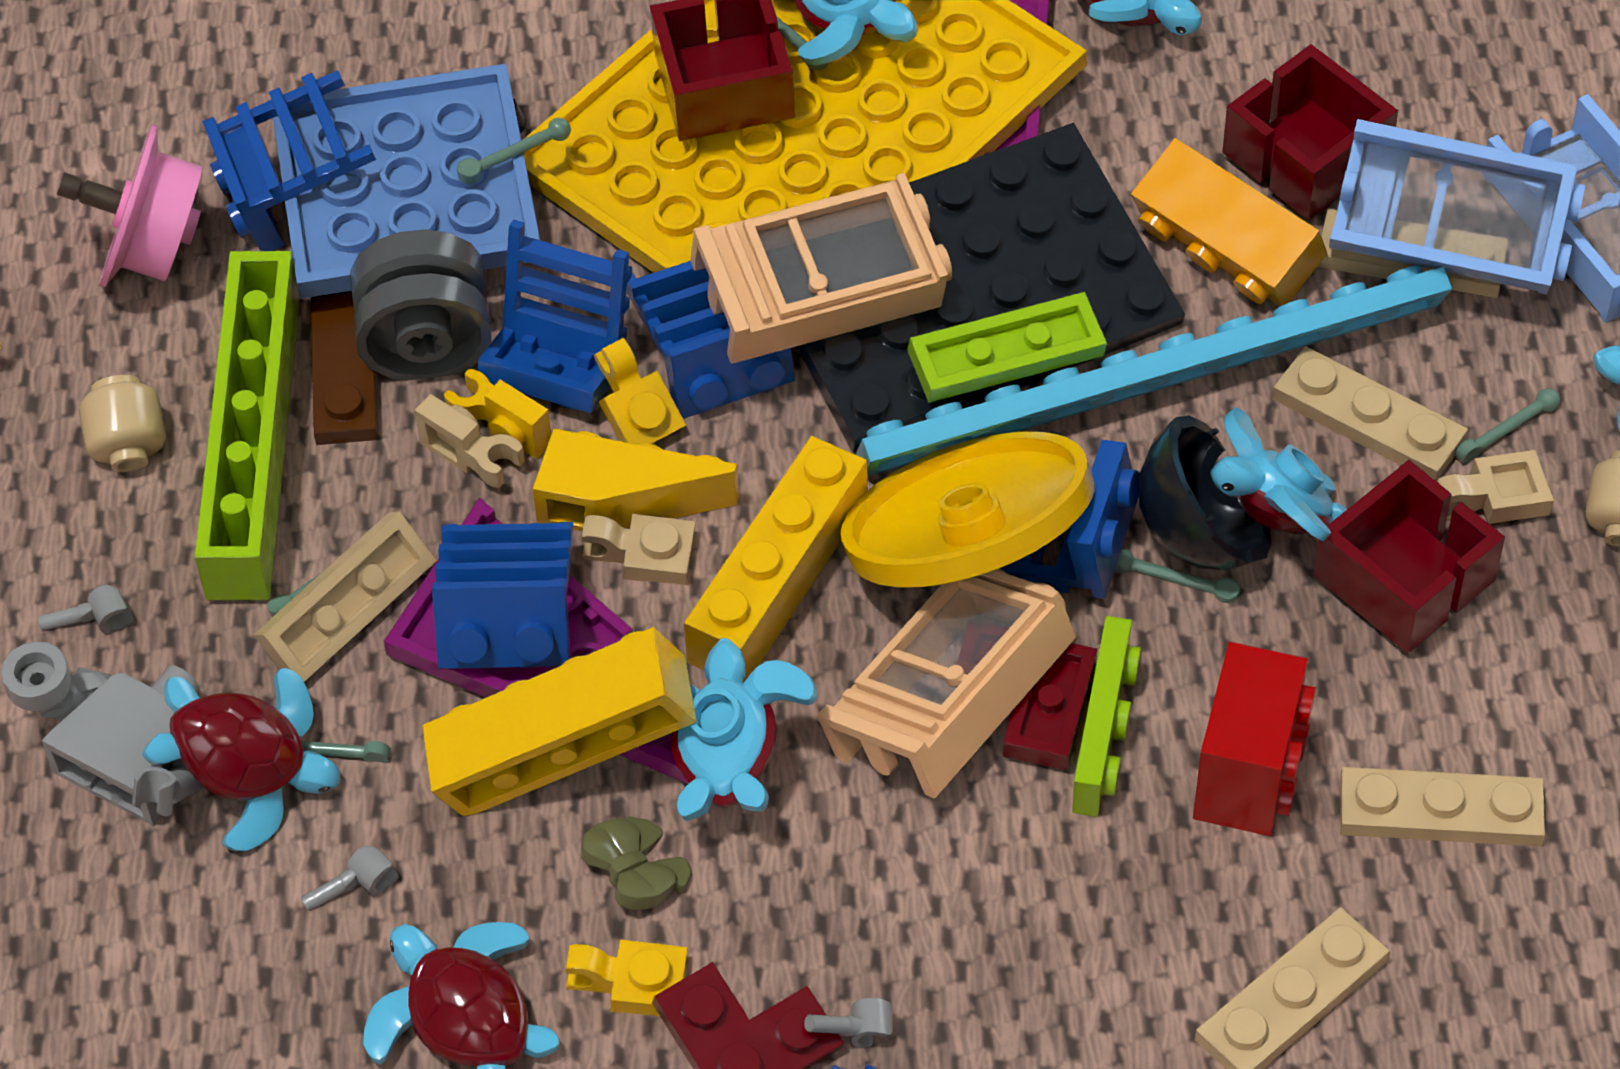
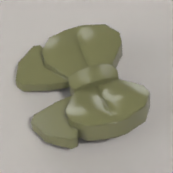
(621, 849)

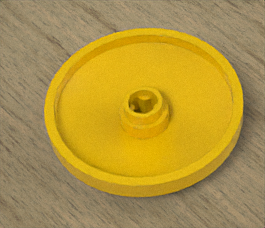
(967, 509)

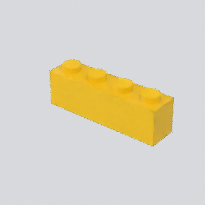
(778, 555)
(559, 722)

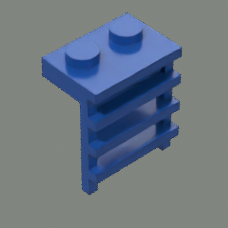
(247, 169)
(696, 342)
(550, 348)
(1097, 535)
(502, 595)

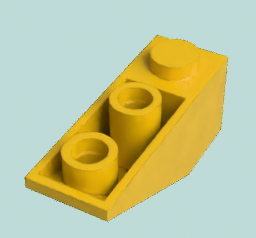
(618, 479)

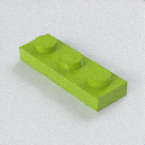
(1006, 347)
(1106, 717)

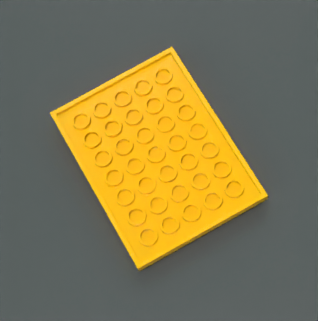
(855, 126)

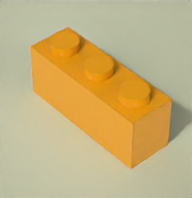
(1228, 225)

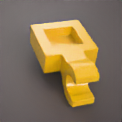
(639, 407)
(506, 411)
(631, 977)

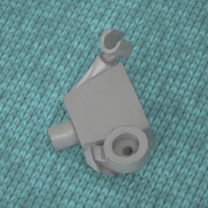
(101, 729)

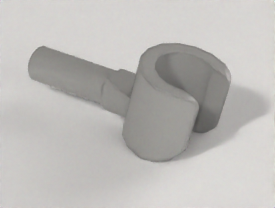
(104, 605)
(365, 867)
(868, 1018)

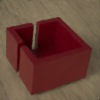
(725, 82)
(1310, 132)
(1391, 561)

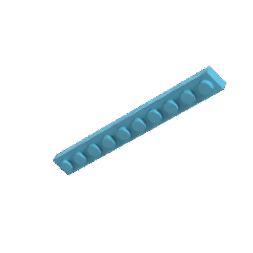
(1177, 361)

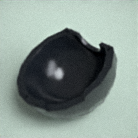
(1187, 508)

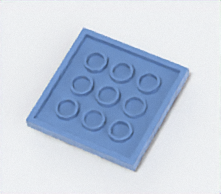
(418, 138)

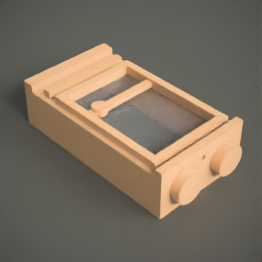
(822, 268)
(950, 676)

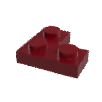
(1050, 714)
(720, 1036)

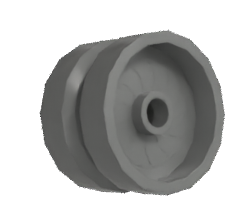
(420, 305)

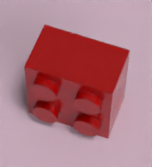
(1254, 739)

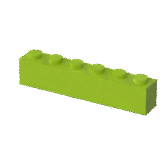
(248, 427)

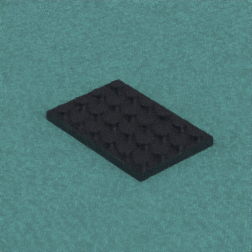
(1017, 235)

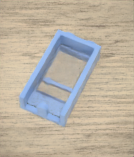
(1456, 207)
(1596, 234)

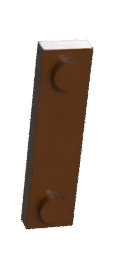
(341, 380)

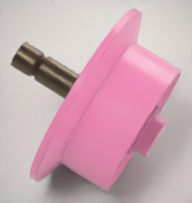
(149, 212)

